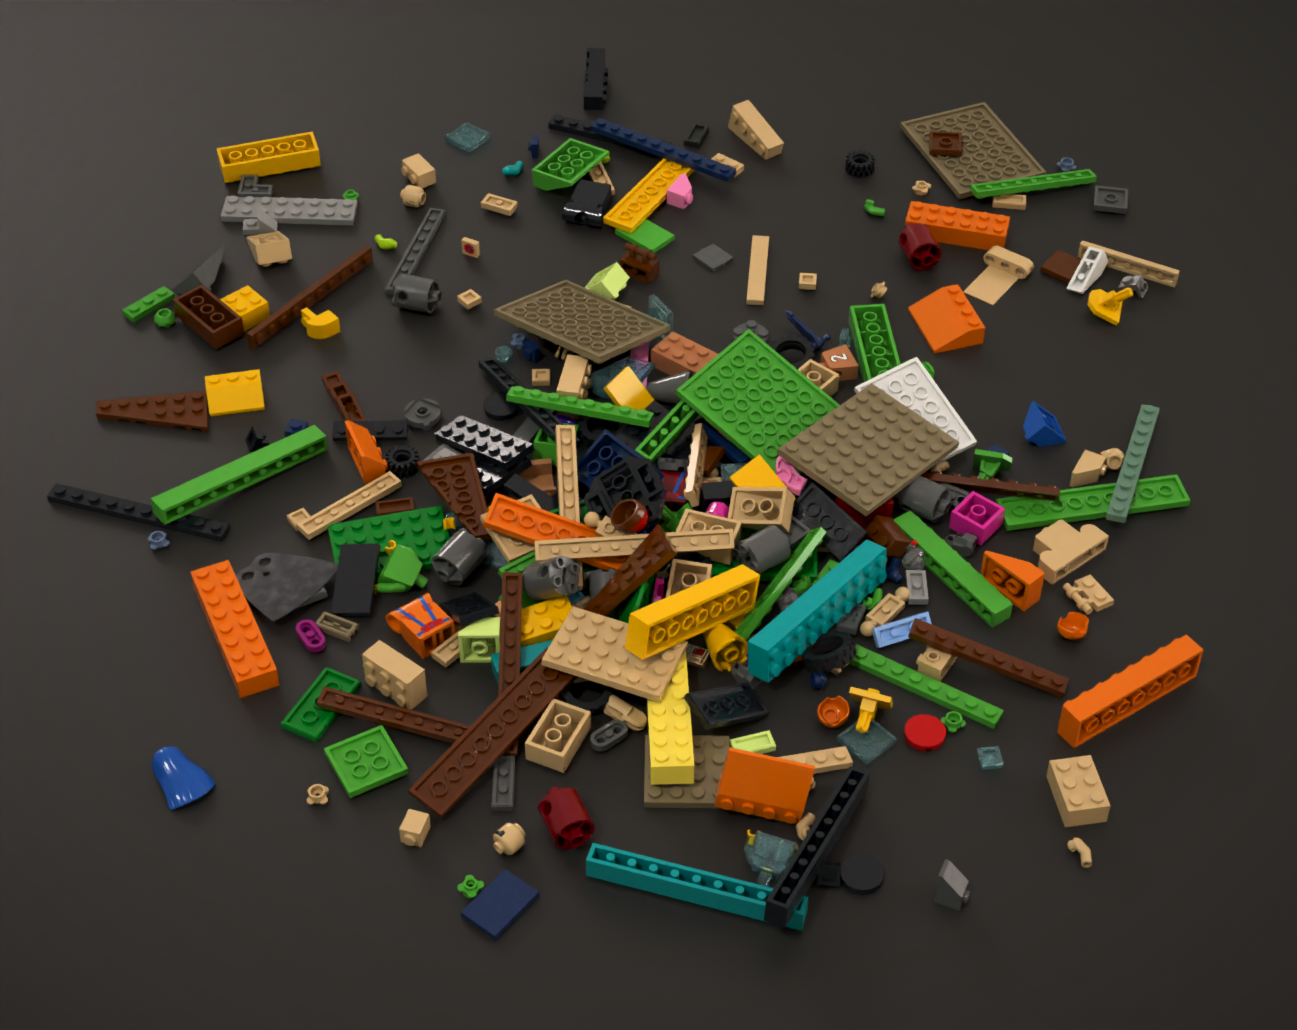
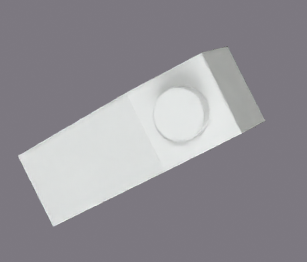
(1088, 270)

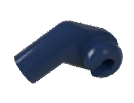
(893, 572)

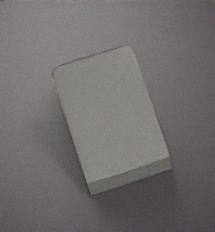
(262, 225)

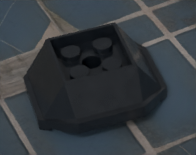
(624, 480)

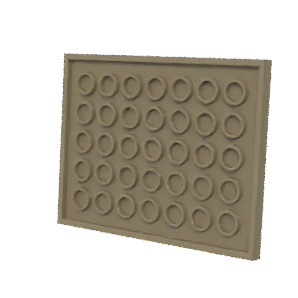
(988, 148)
(582, 321)
(868, 449)

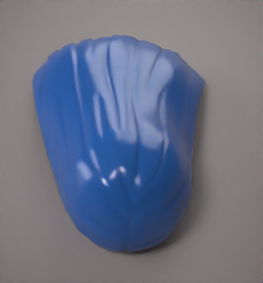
(180, 777)

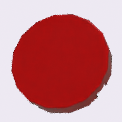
(925, 732)

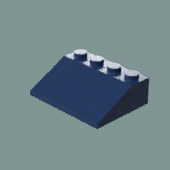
(603, 455)

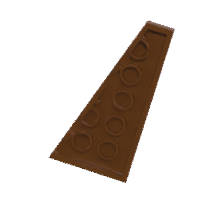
(640, 566)

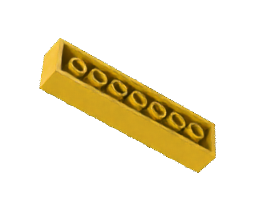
(691, 611)

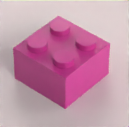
(977, 517)

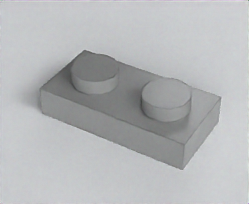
(917, 585)

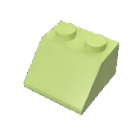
(609, 281)
(479, 640)

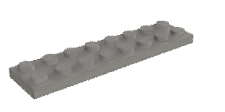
(291, 210)

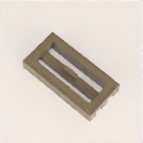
(334, 629)

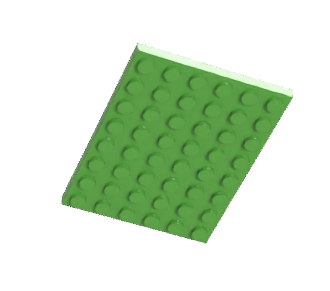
(755, 398)

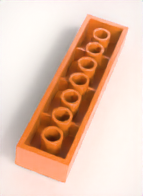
(235, 629)
(1129, 690)

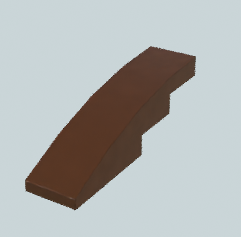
(342, 397)

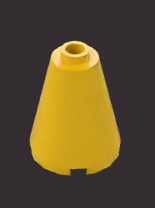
(725, 646)

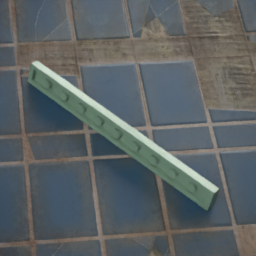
(1132, 464)

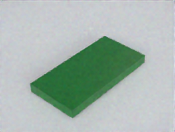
(307, 718)

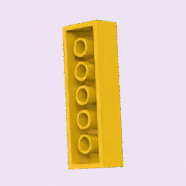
(269, 156)

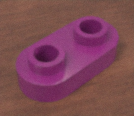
(313, 639)

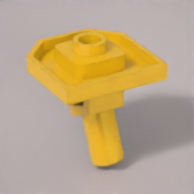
(1108, 304)
(870, 701)

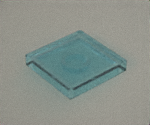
(467, 137)
(661, 312)
(869, 744)

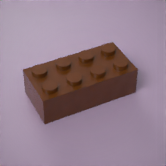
(208, 316)

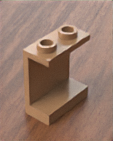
(540, 475)

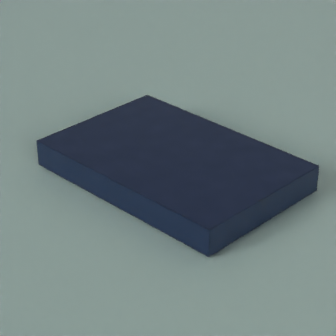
(500, 904)

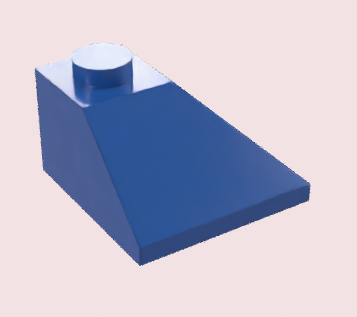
(1042, 427)

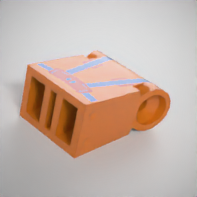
(422, 624)

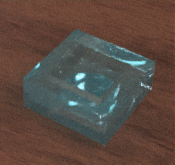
(845, 338)
(990, 757)

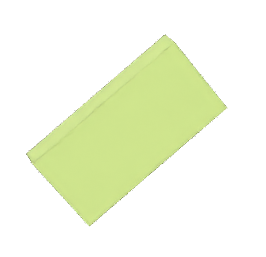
(757, 743)

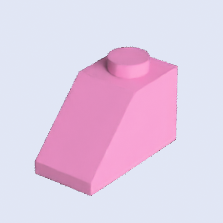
(680, 192)

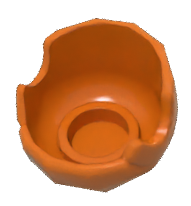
(1073, 626)
(833, 712)

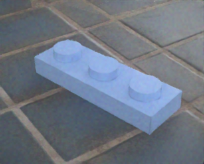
(896, 630)

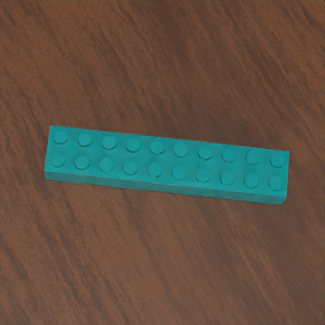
(816, 611)

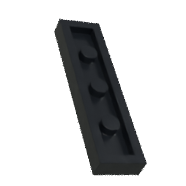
(380, 429)

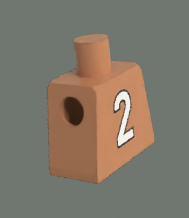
(840, 361)

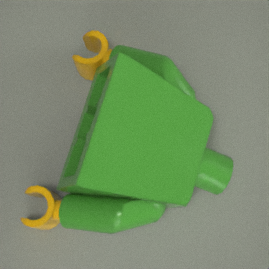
(400, 570)

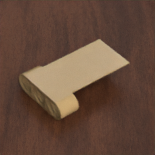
(1003, 271)

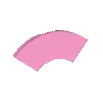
(790, 477)

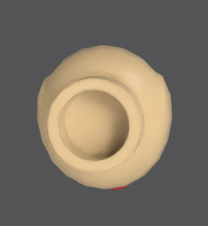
(1114, 458)

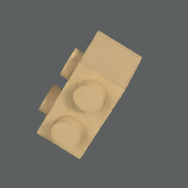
(418, 171)
(935, 663)

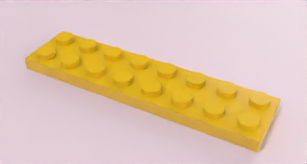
(645, 196)

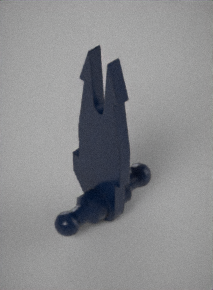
(809, 334)

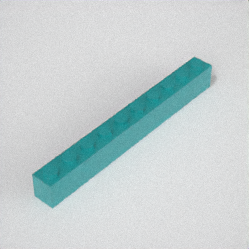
(684, 883)

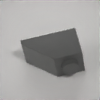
(951, 887)

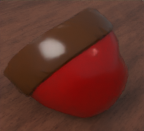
(629, 516)

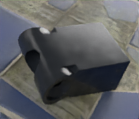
(588, 203)

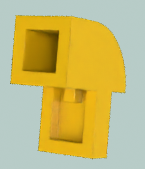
(320, 325)

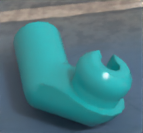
(513, 170)

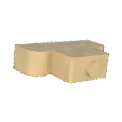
(1066, 549)

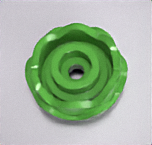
(164, 318)
(802, 585)

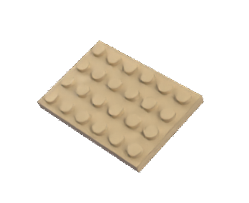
(595, 650)

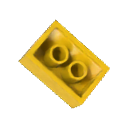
(234, 392)

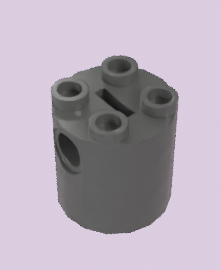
(416, 293)
(925, 499)
(763, 549)
(458, 557)
(551, 578)

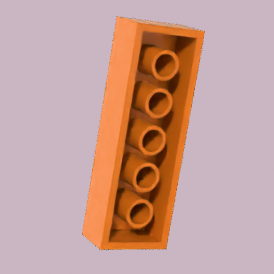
(960, 226)

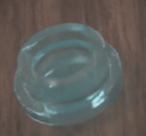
(503, 353)

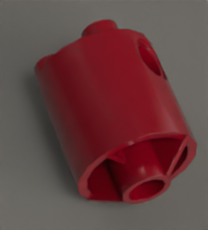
(919, 246)
(566, 818)

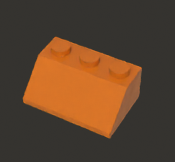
(364, 452)

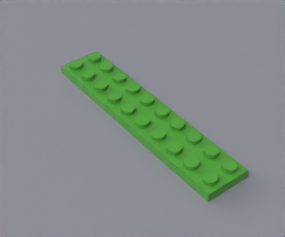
(1092, 503)

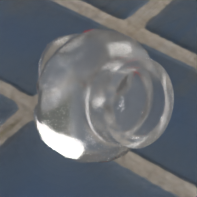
(914, 557)
(787, 598)

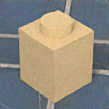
(414, 828)

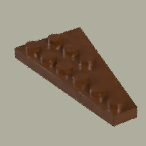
(166, 410)
(460, 489)

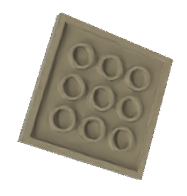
(709, 760)

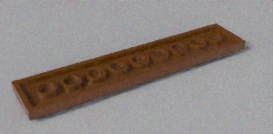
(489, 737)

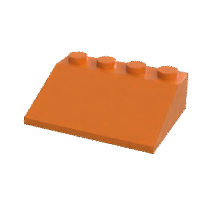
(948, 320)
(764, 786)

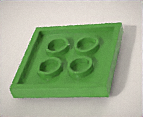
(366, 761)

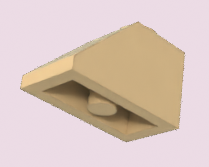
(1088, 469)

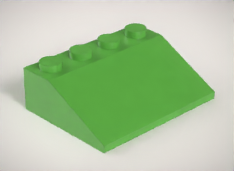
(567, 165)

